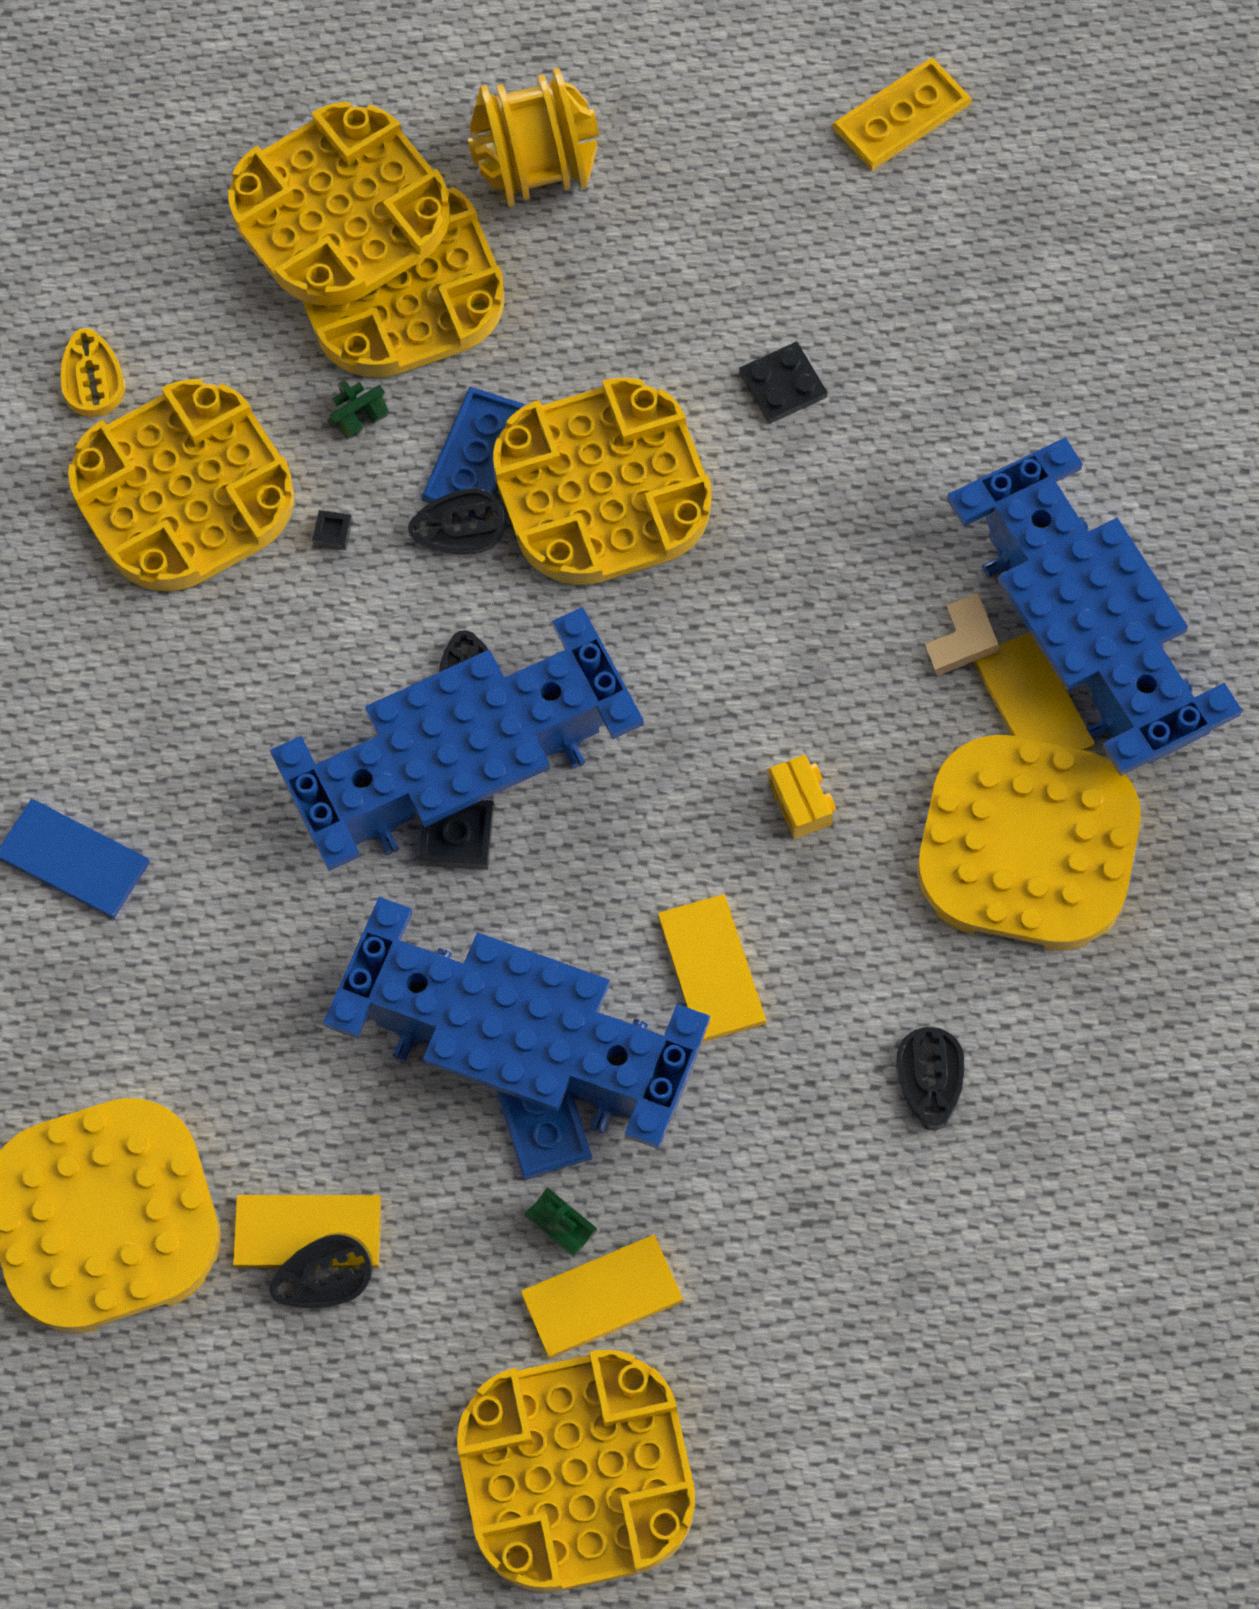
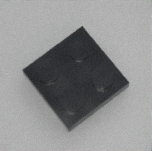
(783, 382)
(459, 839)

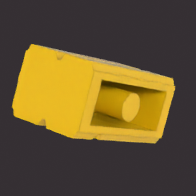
(800, 796)

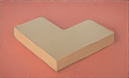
(969, 643)

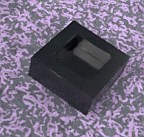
(332, 530)

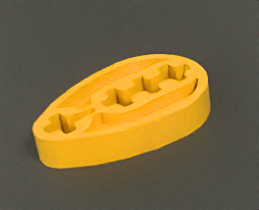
(107, 374)

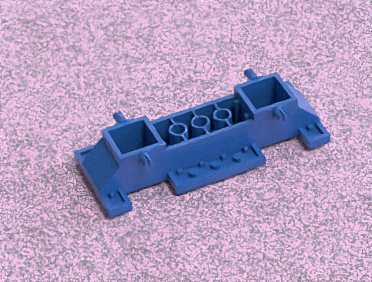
(1091, 608)
(457, 741)
(517, 1025)

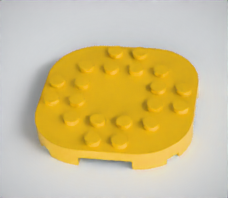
(339, 205)
(424, 312)
(602, 482)
(182, 486)
(1029, 841)
(104, 1215)
(576, 1471)

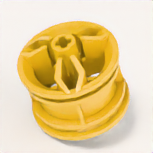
(533, 137)

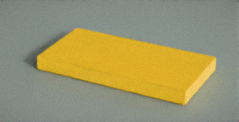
(901, 113)
(1032, 695)
(712, 966)
(277, 1226)
(601, 1296)

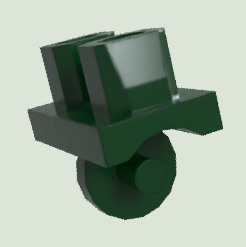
(345, 416)
(560, 1222)

